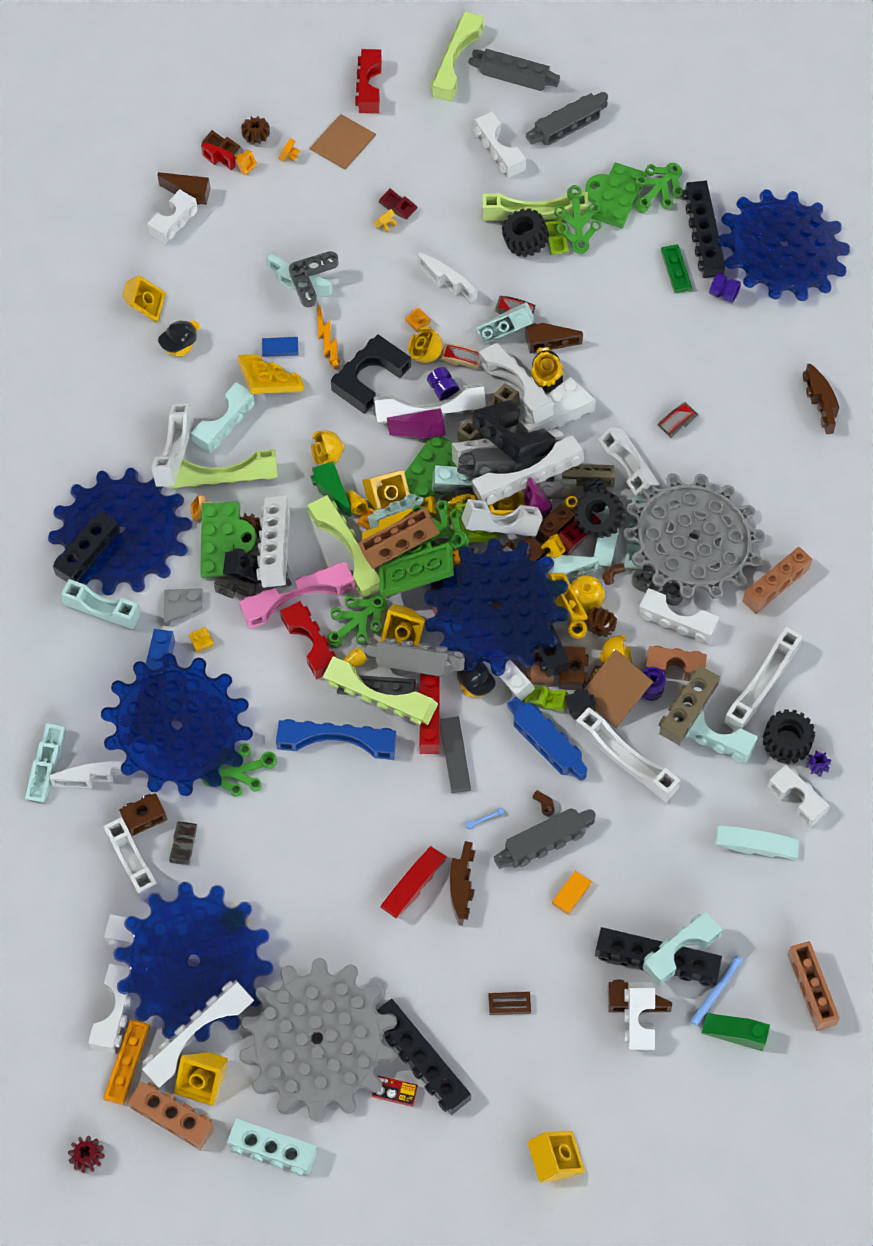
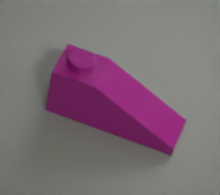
(420, 424)
(536, 497)

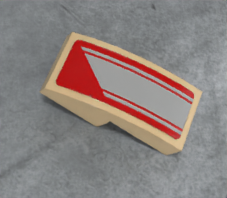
(461, 355)

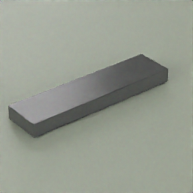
(386, 685)
(455, 754)

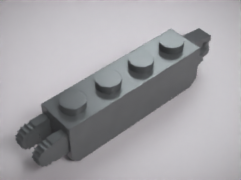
(514, 69)
(568, 119)
(491, 461)
(544, 837)

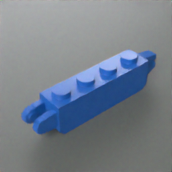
(546, 739)

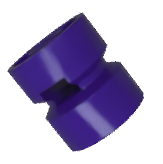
(726, 288)
(442, 383)
(656, 689)

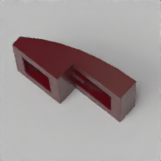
(400, 206)

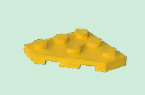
(268, 377)

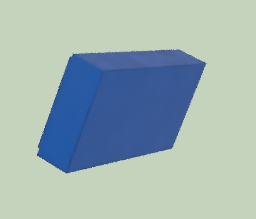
(280, 346)

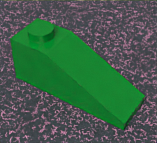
(329, 484)
(737, 1030)

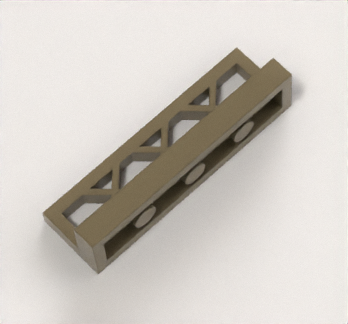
(587, 472)

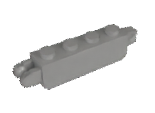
(415, 658)

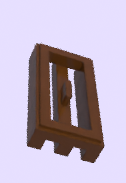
(508, 1011)

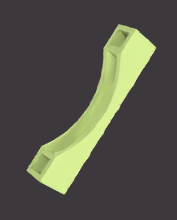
(468, 31)
(497, 206)
(258, 466)
(326, 517)
(414, 705)

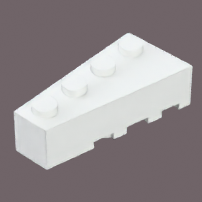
(569, 404)

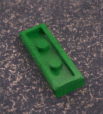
(676, 268)

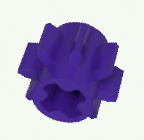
(823, 763)

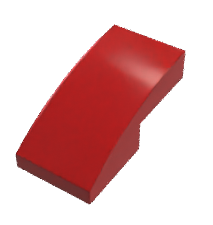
(216, 154)

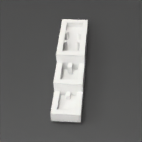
(443, 274)
(84, 775)

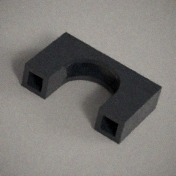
(376, 353)
(518, 446)

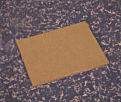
(342, 141)
(617, 688)

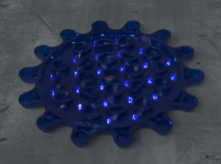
(795, 267)
(148, 532)
(501, 633)
(183, 696)
(174, 933)

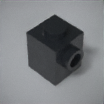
(579, 702)

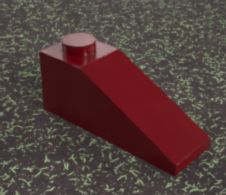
(573, 536)

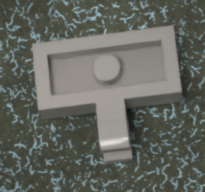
(559, 487)

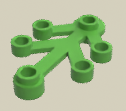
(659, 184)
(577, 222)
(444, 526)
(358, 618)
(237, 772)

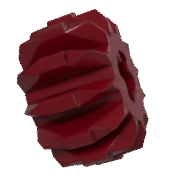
(84, 1162)

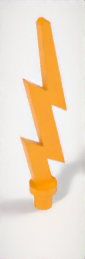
(329, 347)

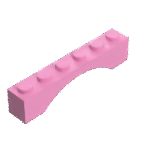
(332, 580)

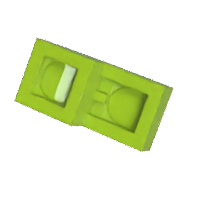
(557, 242)
(547, 699)

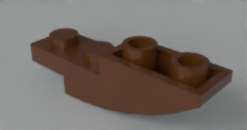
(822, 395)
(460, 886)

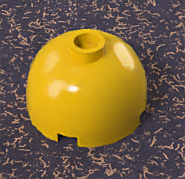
(425, 346)
(326, 447)
(589, 591)
(617, 643)

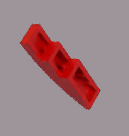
(413, 882)

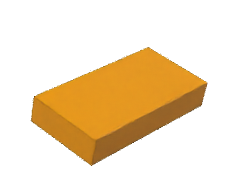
(571, 892)

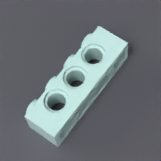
(244, 1130)

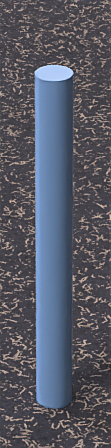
(716, 990)

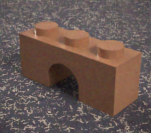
(664, 657)

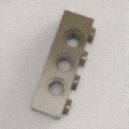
(675, 730)

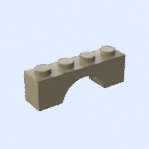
(467, 432)

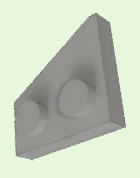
(181, 603)

